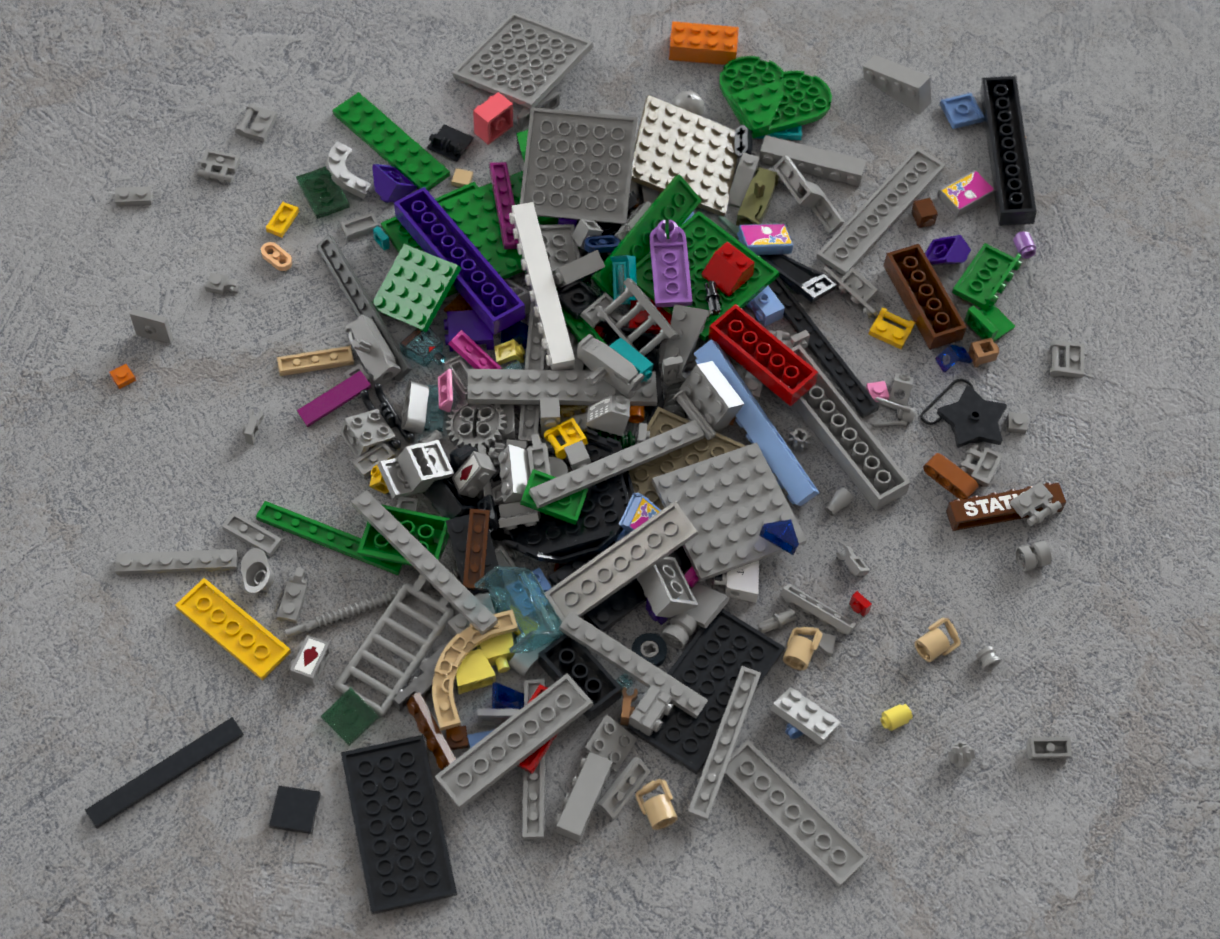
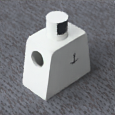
(741, 582)

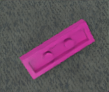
(472, 352)

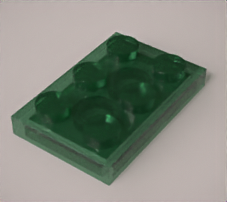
(322, 192)

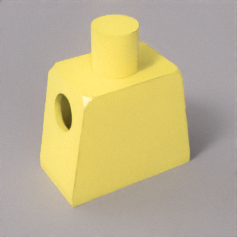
(498, 652)
(474, 672)

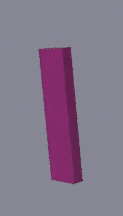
(333, 398)

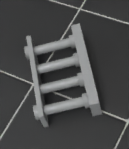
(643, 304)

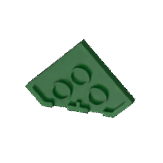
(759, 105)

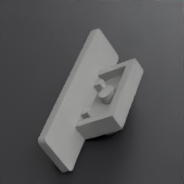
(858, 287)

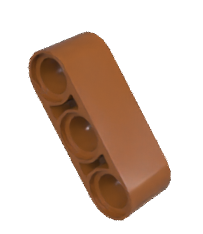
(950, 476)

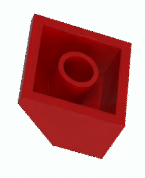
(728, 269)

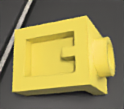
(509, 351)

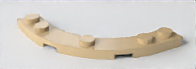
(450, 661)

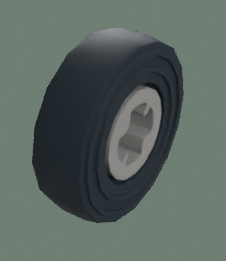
(653, 641)

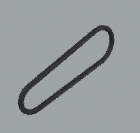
(922, 414)

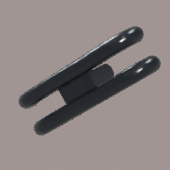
(388, 414)

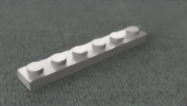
(176, 561)

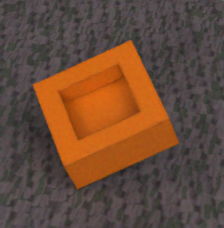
(122, 376)

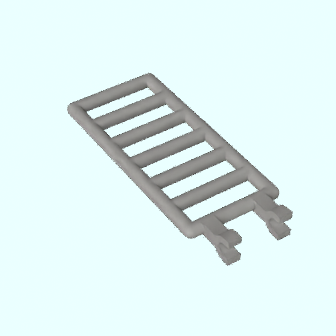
(415, 590)

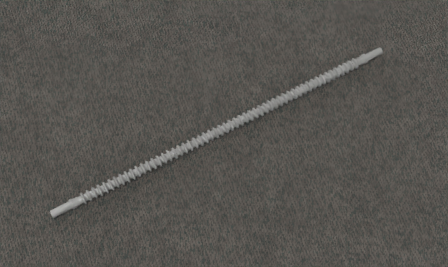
(357, 608)

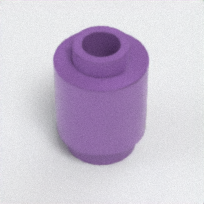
(1024, 244)

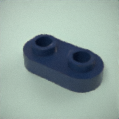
(603, 244)

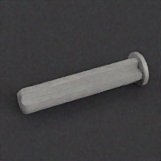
(694, 414)

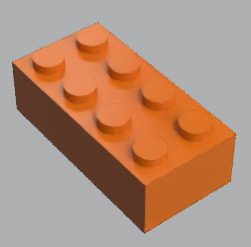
(703, 43)

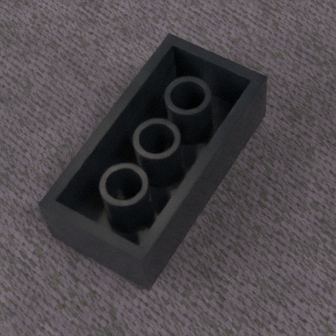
(574, 659)

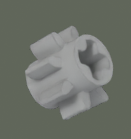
(799, 439)
(494, 453)
(961, 754)

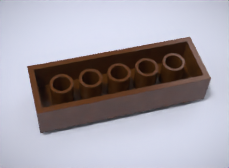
(924, 296)

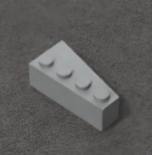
(899, 82)

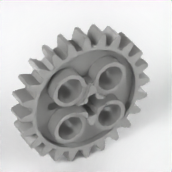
(493, 425)

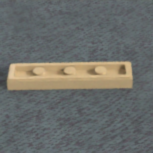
(315, 361)

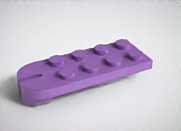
(670, 266)

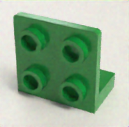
(988, 323)

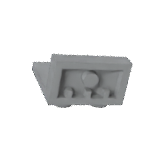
(365, 431)

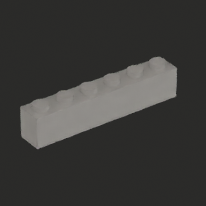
(814, 160)

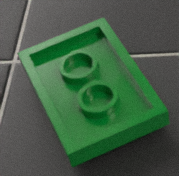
(564, 509)

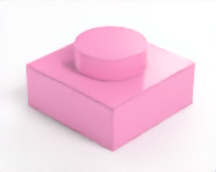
(878, 389)

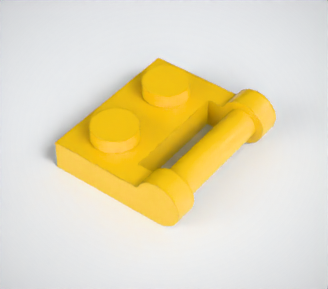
(890, 333)
(569, 432)

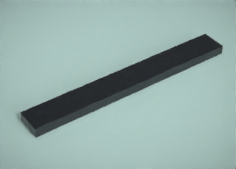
(164, 772)

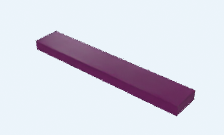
(504, 201)

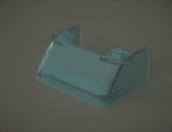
(531, 608)

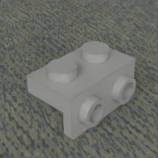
(515, 514)

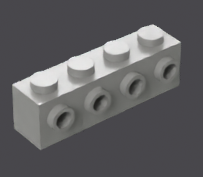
(584, 796)

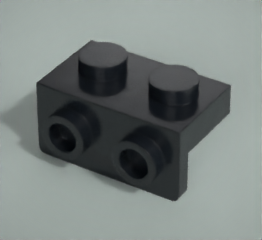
(487, 503)

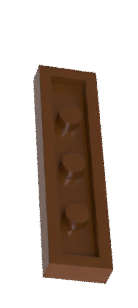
(476, 547)
(430, 730)

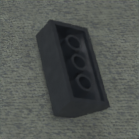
(447, 498)

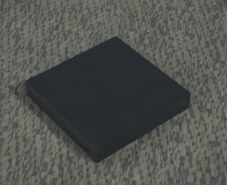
(576, 298)
(294, 809)

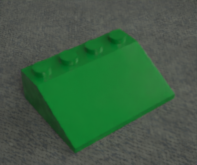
(426, 528)

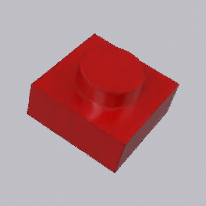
(860, 604)

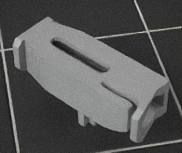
(372, 349)
(608, 366)

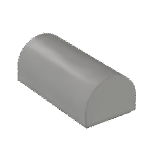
(1048, 747)

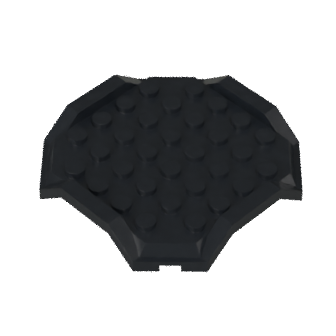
(597, 523)

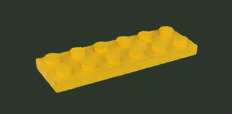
(233, 629)

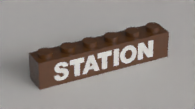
(993, 508)

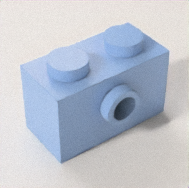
(766, 307)

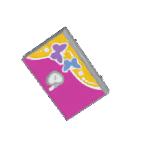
(966, 193)

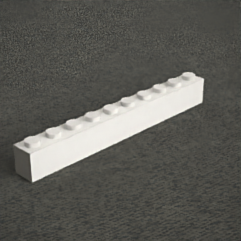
(542, 287)

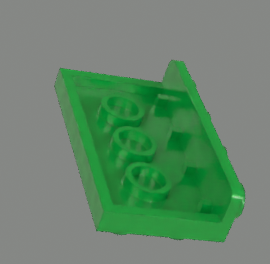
(986, 277)

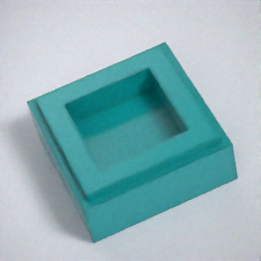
(381, 238)

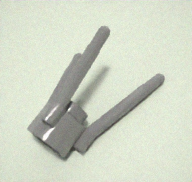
(905, 414)

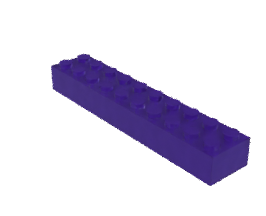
(477, 279)

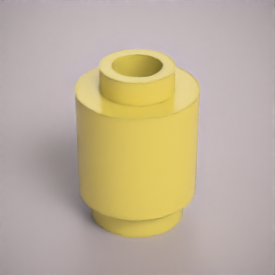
(896, 717)

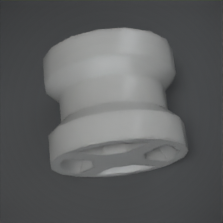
(988, 658)

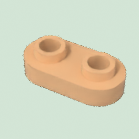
(278, 257)

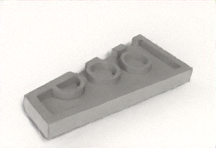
(688, 324)

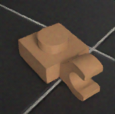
(627, 709)

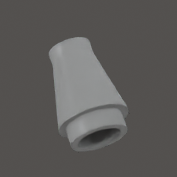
(839, 501)

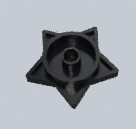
(973, 419)

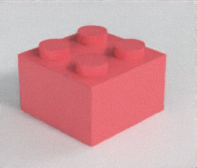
(493, 118)

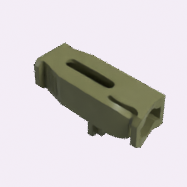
(757, 197)

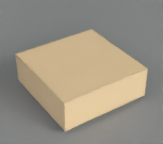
(461, 177)

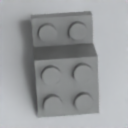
(415, 469)

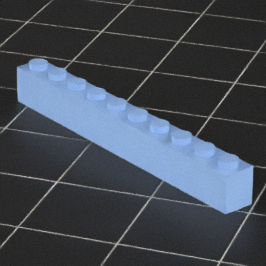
(761, 430)

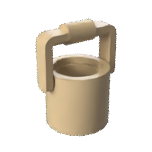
(936, 642)
(801, 649)
(658, 808)

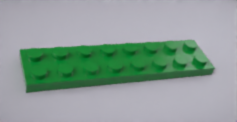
(391, 142)
(674, 204)

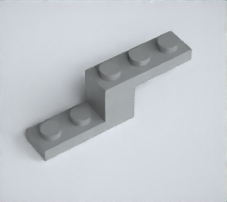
(808, 194)

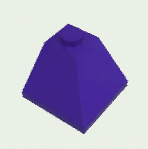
(391, 183)
(948, 251)

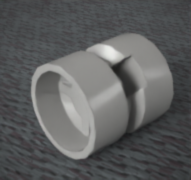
(1031, 556)
(679, 630)

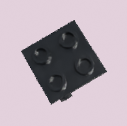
(449, 142)

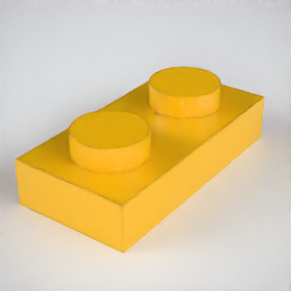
(282, 219)

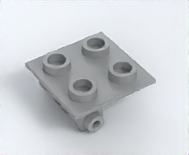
(610, 742)

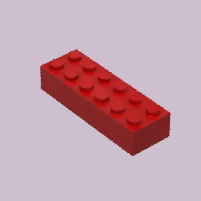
(763, 355)

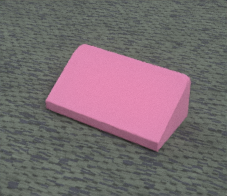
(445, 391)

